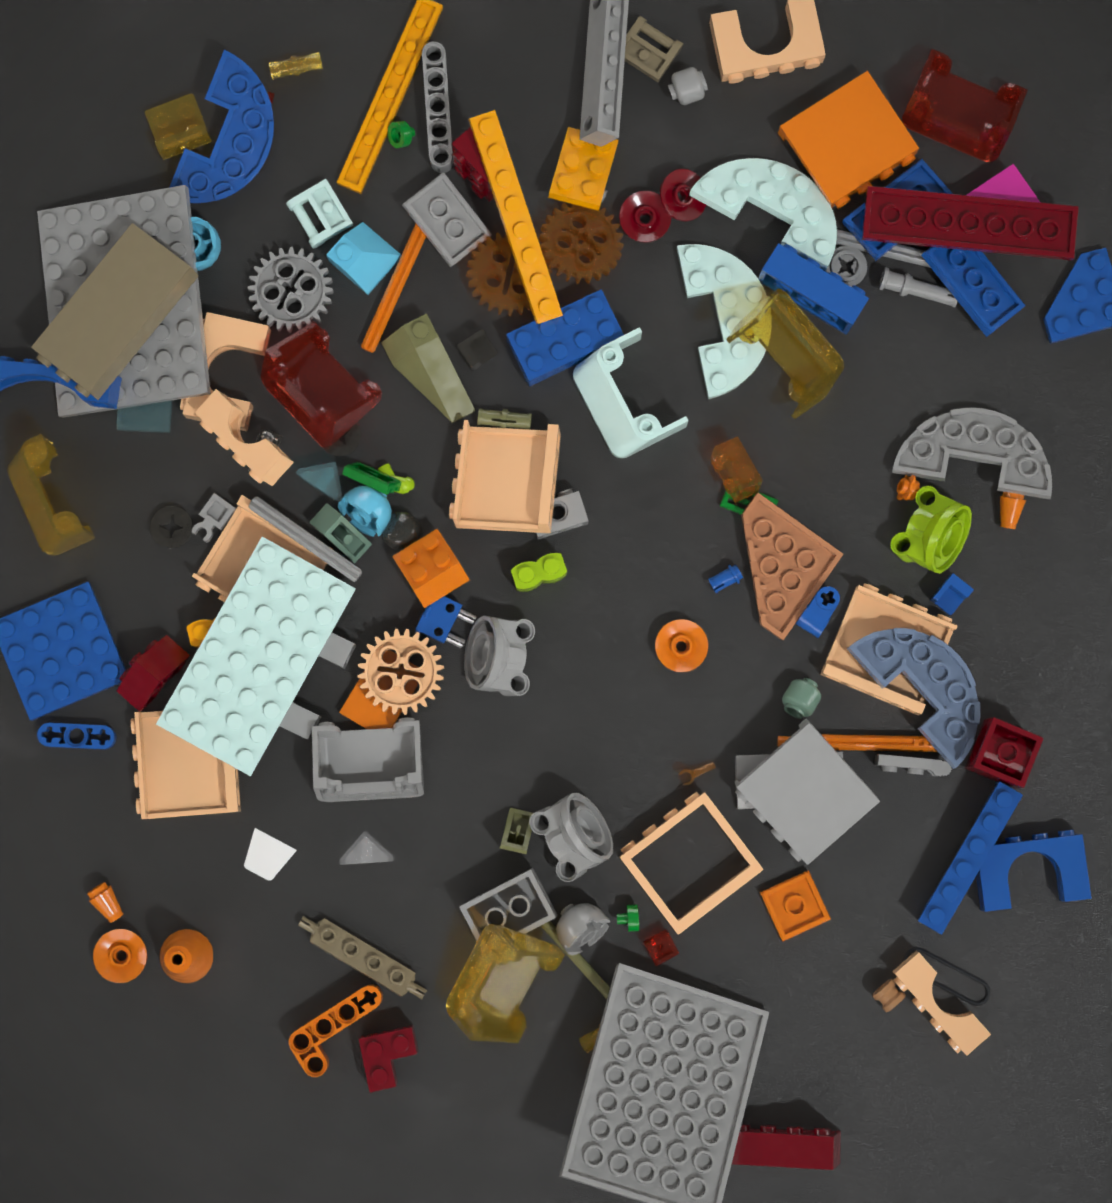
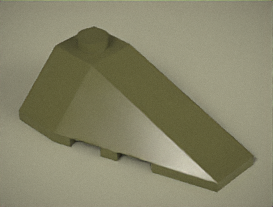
(424, 361)

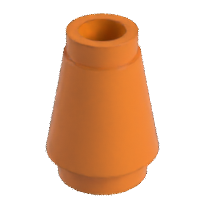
(1010, 509)
(105, 901)

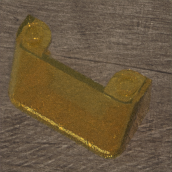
(52, 531)
(496, 981)

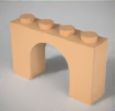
(739, 61)
(227, 334)

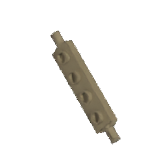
(362, 957)

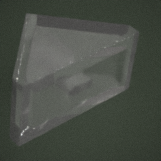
(366, 850)

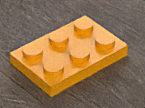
(582, 171)

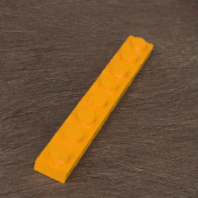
(515, 217)

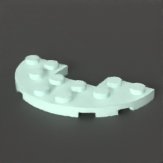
(780, 192)
(735, 295)

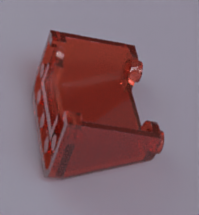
(962, 111)
(316, 385)

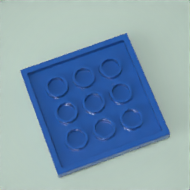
(60, 651)

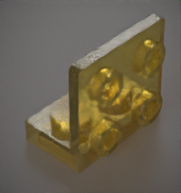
(177, 126)

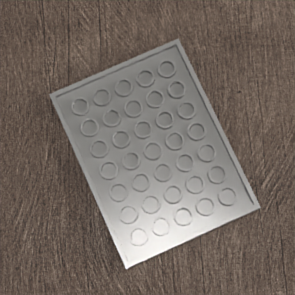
(74, 243)
(664, 1091)

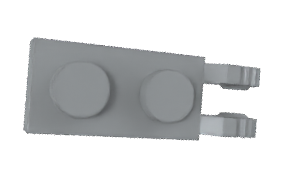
(914, 765)

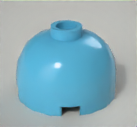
(206, 243)
(367, 509)

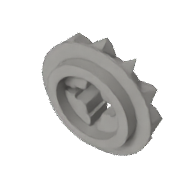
(858, 267)

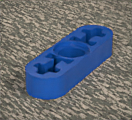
(57, 727)

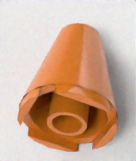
(196, 956)

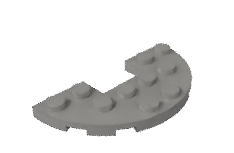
(978, 437)

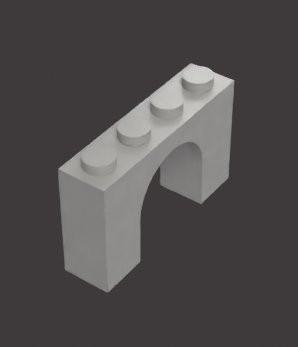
(300, 720)

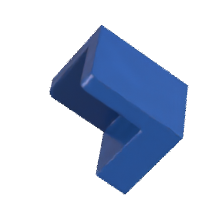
(951, 594)

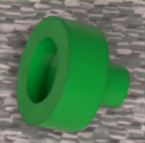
(400, 134)
(630, 918)

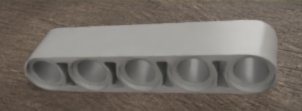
(435, 95)

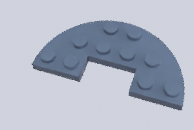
(939, 678)

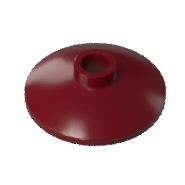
(680, 182)
(642, 204)

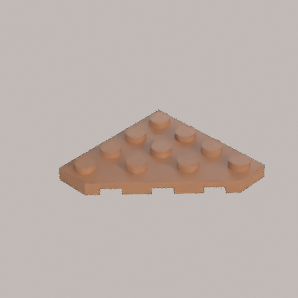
(785, 564)

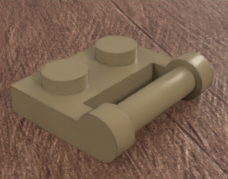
(646, 56)

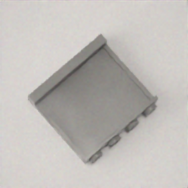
(806, 793)

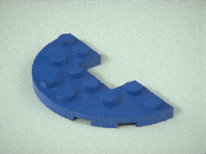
(242, 140)

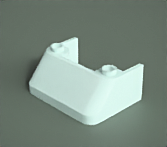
(619, 429)

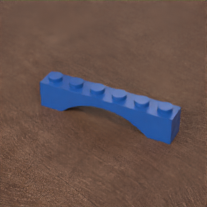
(30, 370)
(970, 857)

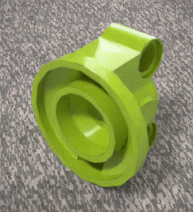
(934, 531)

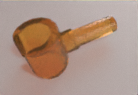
(698, 771)

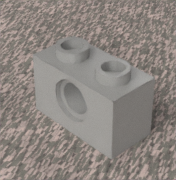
(574, 513)

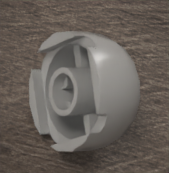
(580, 925)

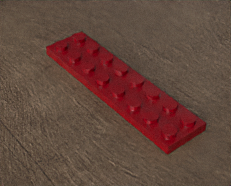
(970, 223)

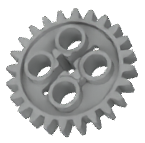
(270, 278)

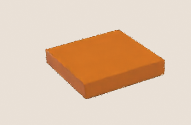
(795, 905)

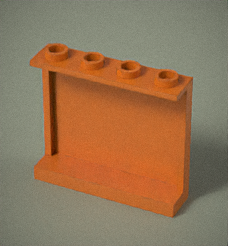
(850, 140)

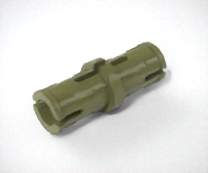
(504, 419)

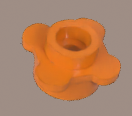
(908, 488)

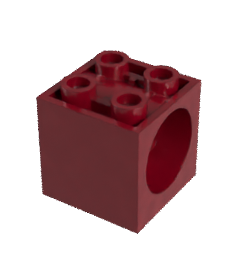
(1004, 753)

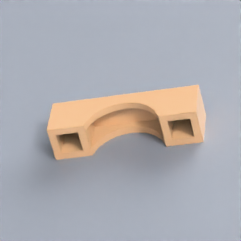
(224, 418)
(963, 1029)

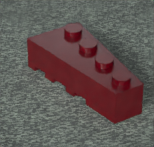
(788, 1147)

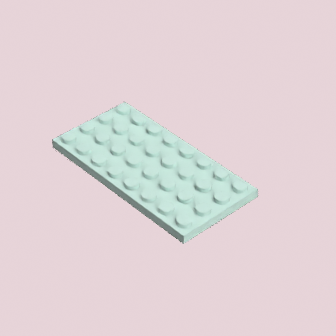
(255, 656)

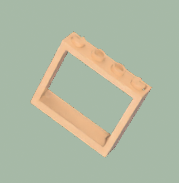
(717, 896)

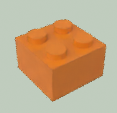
(431, 568)

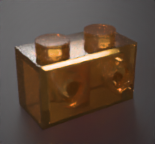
(736, 469)

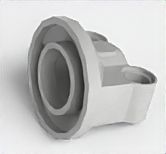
(498, 655)
(574, 835)

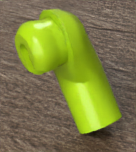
(407, 483)

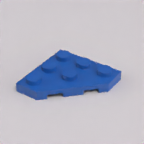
(1083, 300)

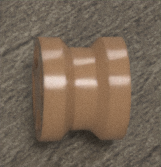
(888, 995)

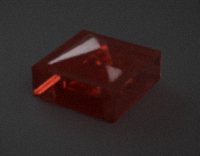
(661, 947)

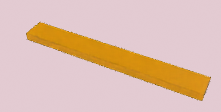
(389, 95)

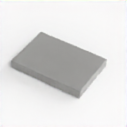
(446, 219)

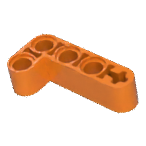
(338, 1023)

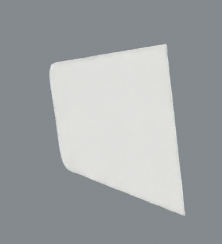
(267, 855)

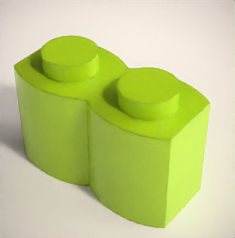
(546, 570)

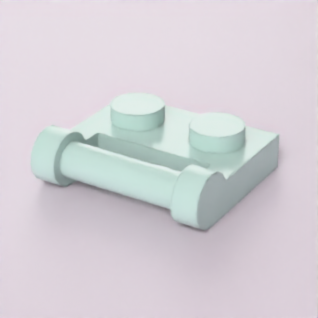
(326, 208)

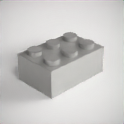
(513, 904)

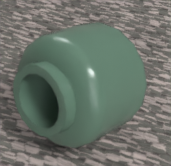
(801, 698)

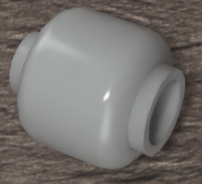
(688, 86)

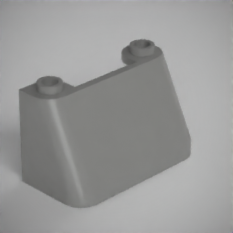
(367, 762)

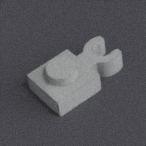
(215, 513)

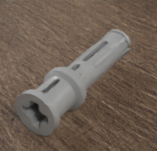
(907, 285)

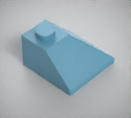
(363, 257)

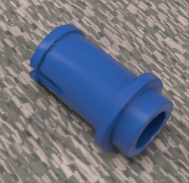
(725, 578)

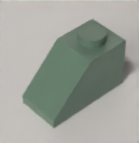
(340, 533)

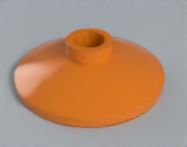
(686, 632)
(106, 957)

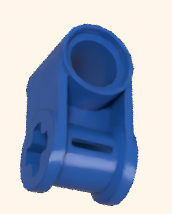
(817, 615)

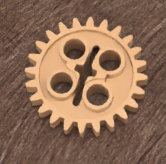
(405, 647)

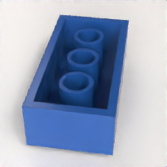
(813, 288)
(565, 340)

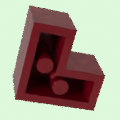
(151, 672)
(380, 1050)

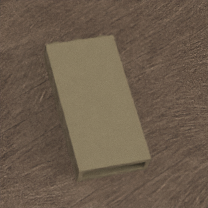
(114, 312)

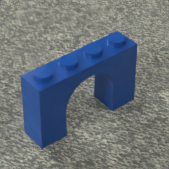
(1064, 853)

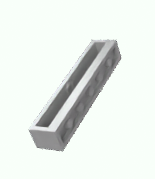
(604, 71)

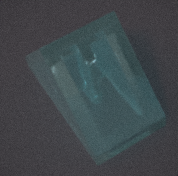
(323, 478)

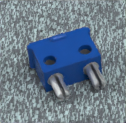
(437, 617)

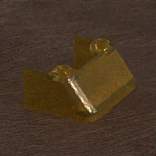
(795, 347)

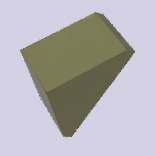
(517, 831)

